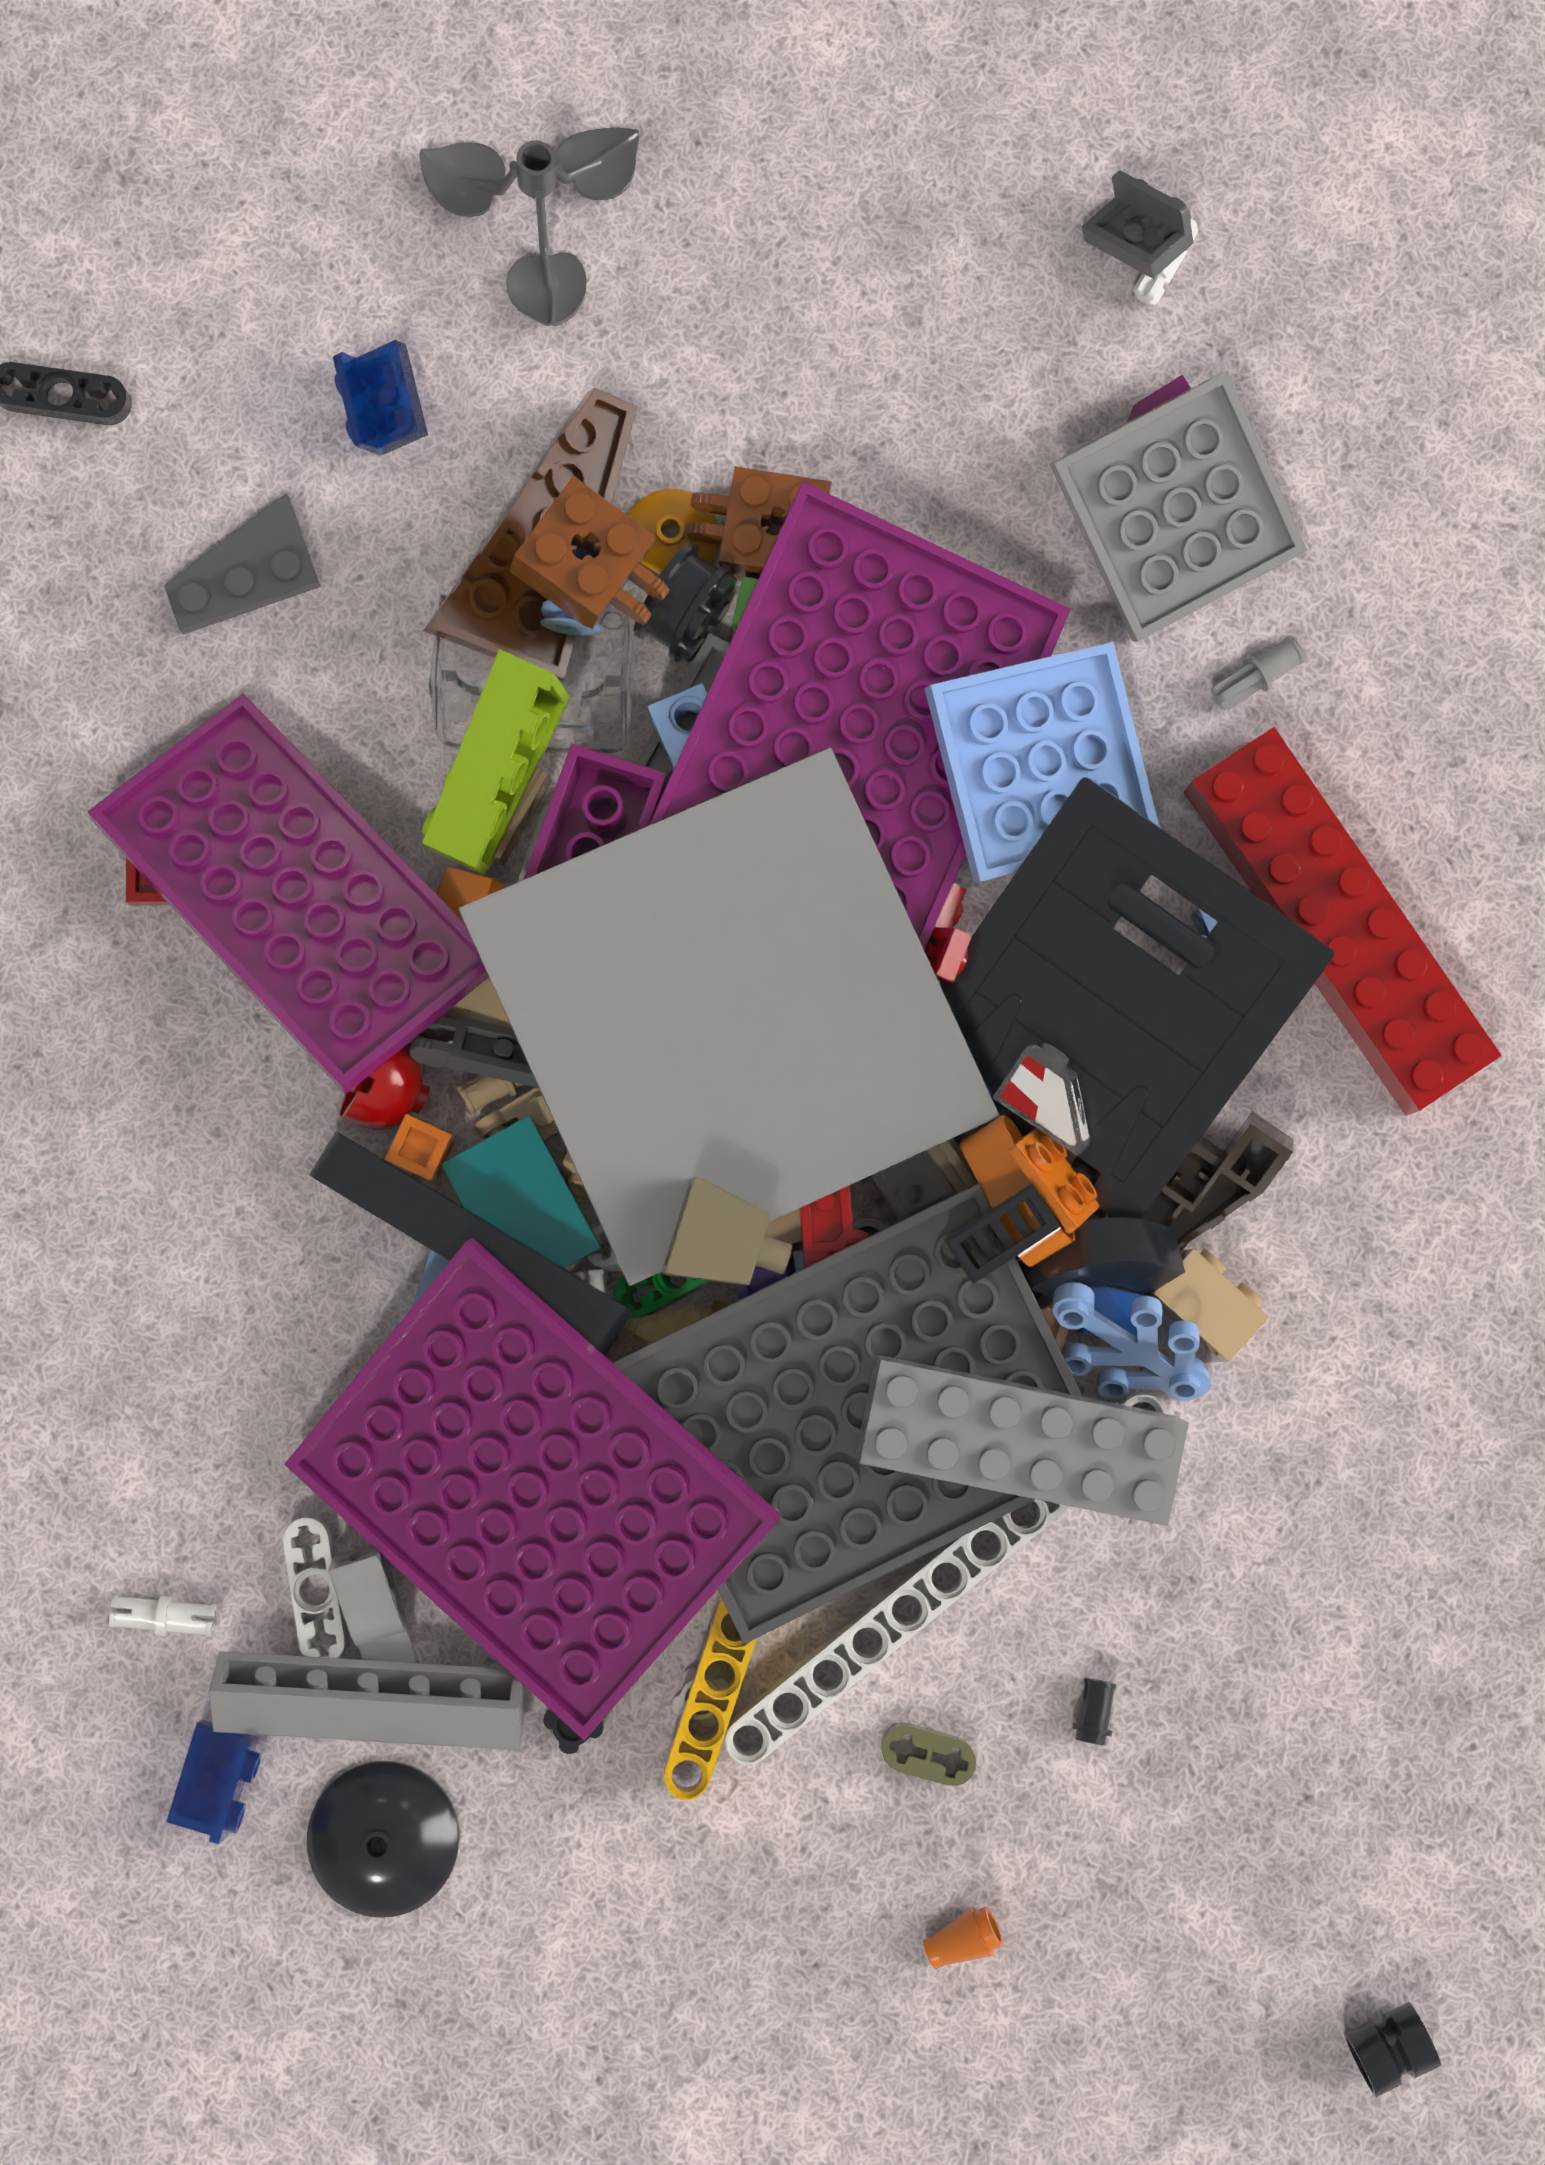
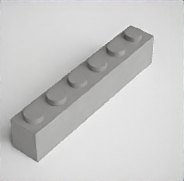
(367, 1700)

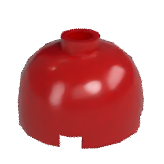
(387, 1094)

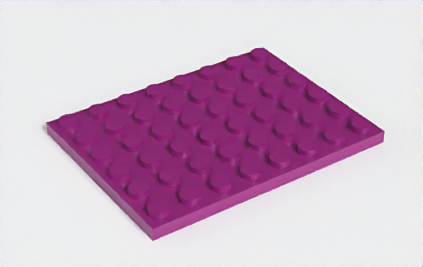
(839, 659)
(531, 1489)

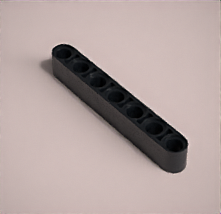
(447, 1226)

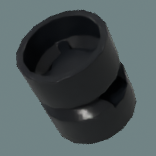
(1392, 2049)

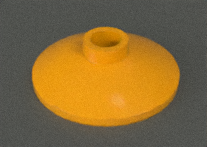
(667, 508)

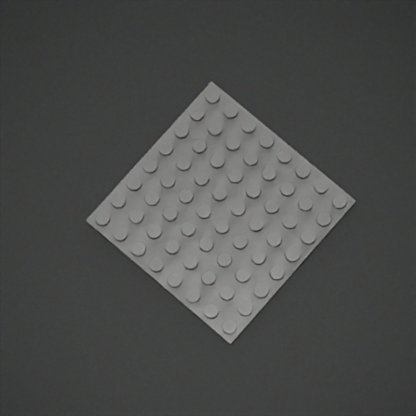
(729, 1008)

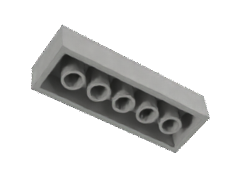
(1021, 1440)

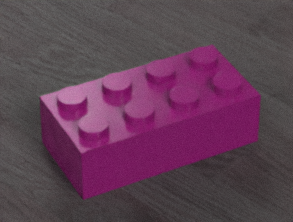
(594, 805)

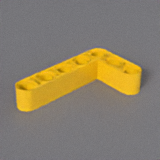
(718, 1701)

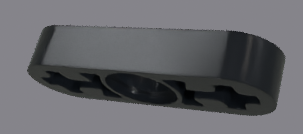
(96, 386)

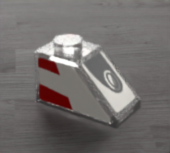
(1047, 1096)

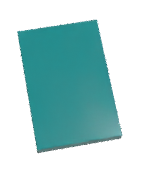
(523, 1193)

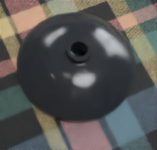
(402, 1809)

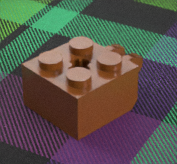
(753, 505)
(592, 584)

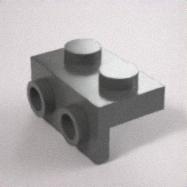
(1140, 226)

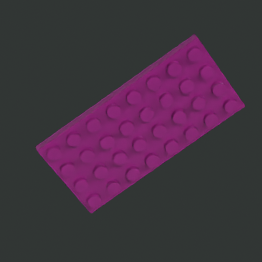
(293, 891)

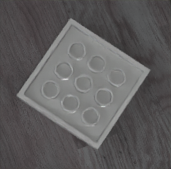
(1179, 506)

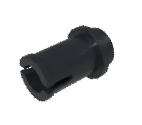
(1095, 1712)

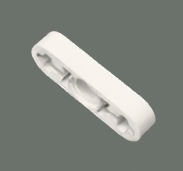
(298, 1554)

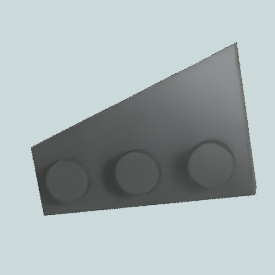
(245, 571)

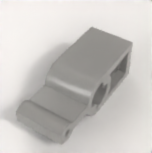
(372, 1606)

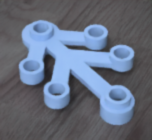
(1179, 1377)

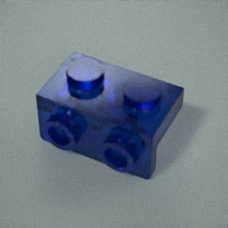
(380, 398)
(213, 1782)

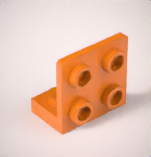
(1064, 1191)

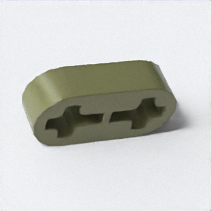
(932, 1742)

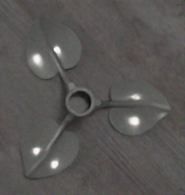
(469, 173)

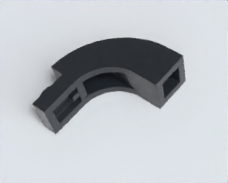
(1109, 1252)

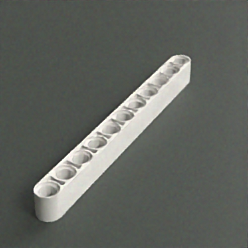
(893, 1632)

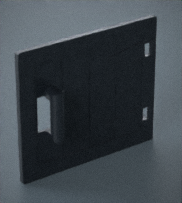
(1147, 1044)

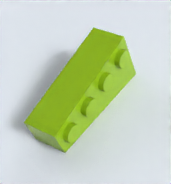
(495, 762)

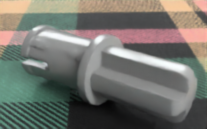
(1258, 673)

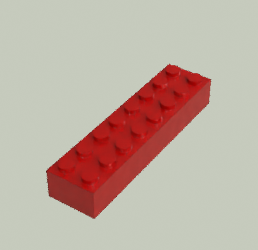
(1312, 872)

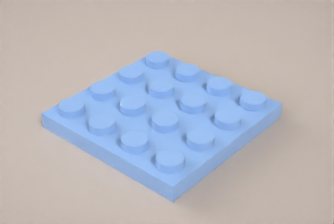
(1024, 741)

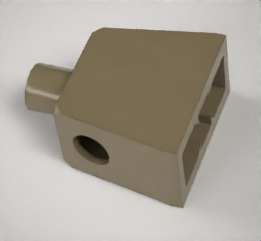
(722, 1238)

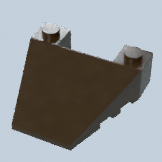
(1213, 1180)

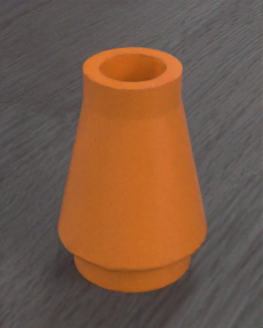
(964, 1939)

